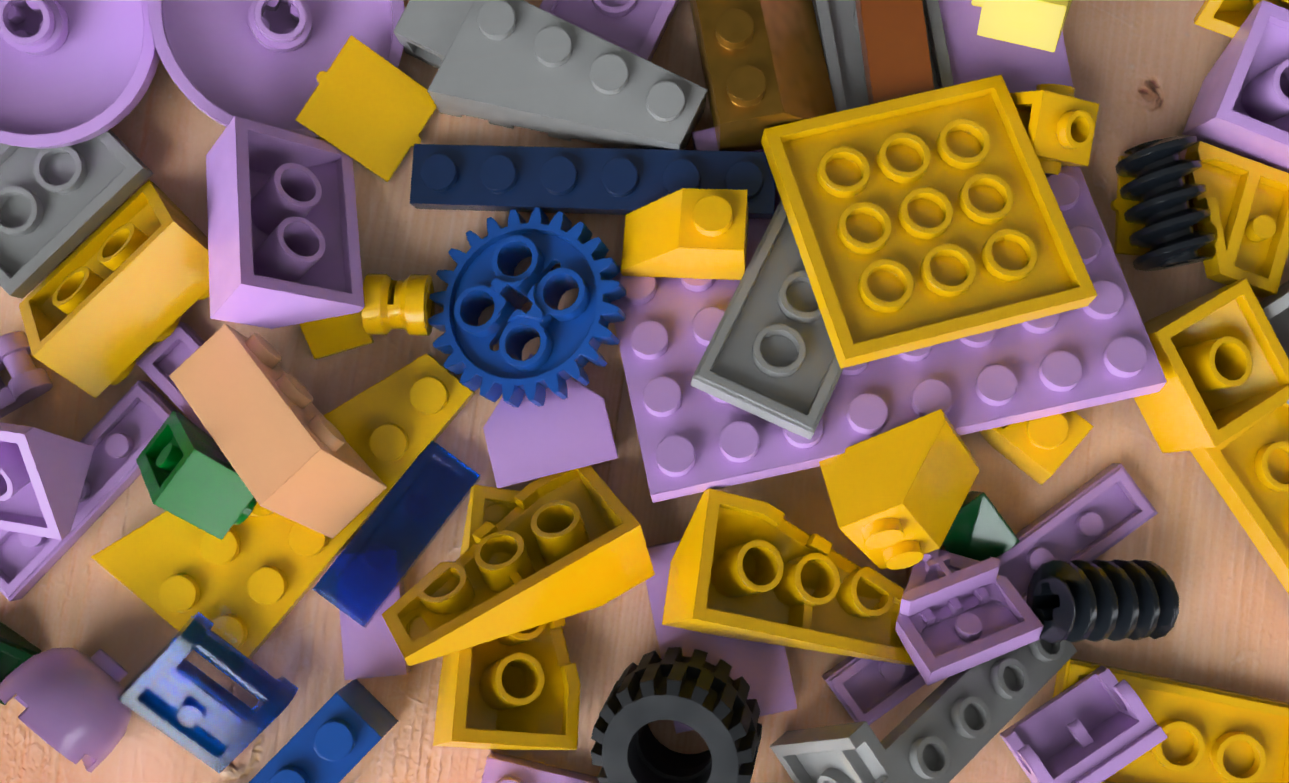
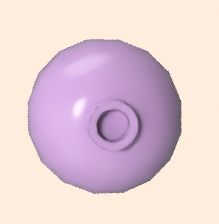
(71, 702)

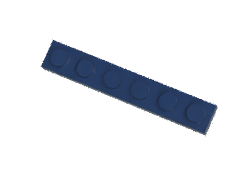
(579, 178)

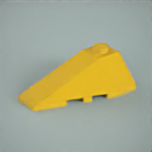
(546, 560)
(513, 688)

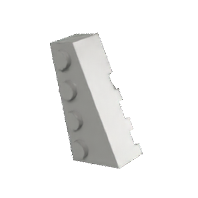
(558, 79)

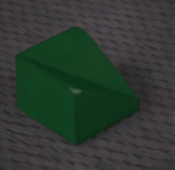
(979, 530)

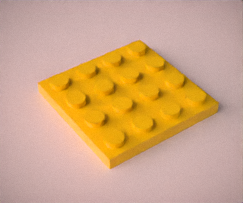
(924, 220)

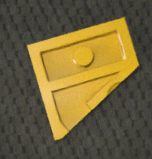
(1246, 215)

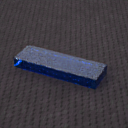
(397, 534)

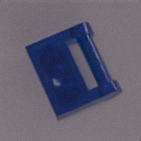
(198, 709)

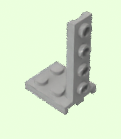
(936, 735)

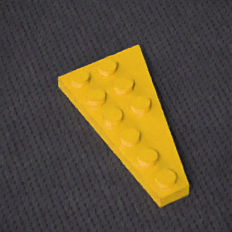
(268, 560)

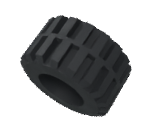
(683, 692)

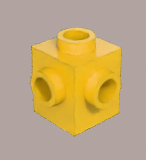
(1057, 125)

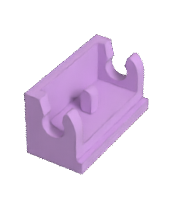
(1084, 732)

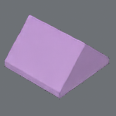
(40, 480)

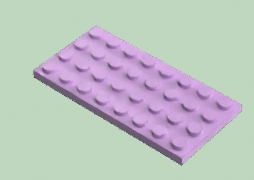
(977, 380)

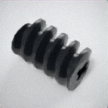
(1164, 203)
(1103, 600)

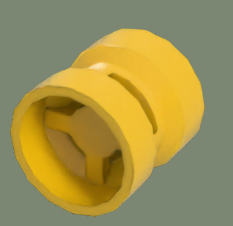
(397, 304)

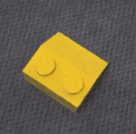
(1218, 368)
(901, 489)

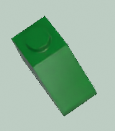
(194, 478)

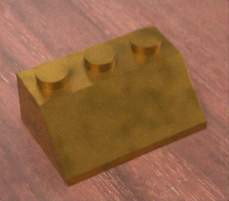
(760, 67)

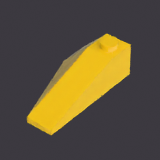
(771, 583)

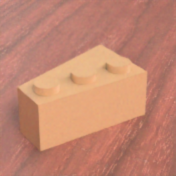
(274, 433)

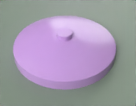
(264, 54)
(71, 68)

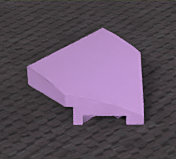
(549, 438)
(961, 615)

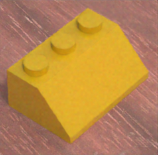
(118, 292)

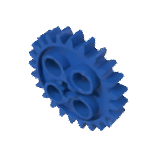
(566, 335)

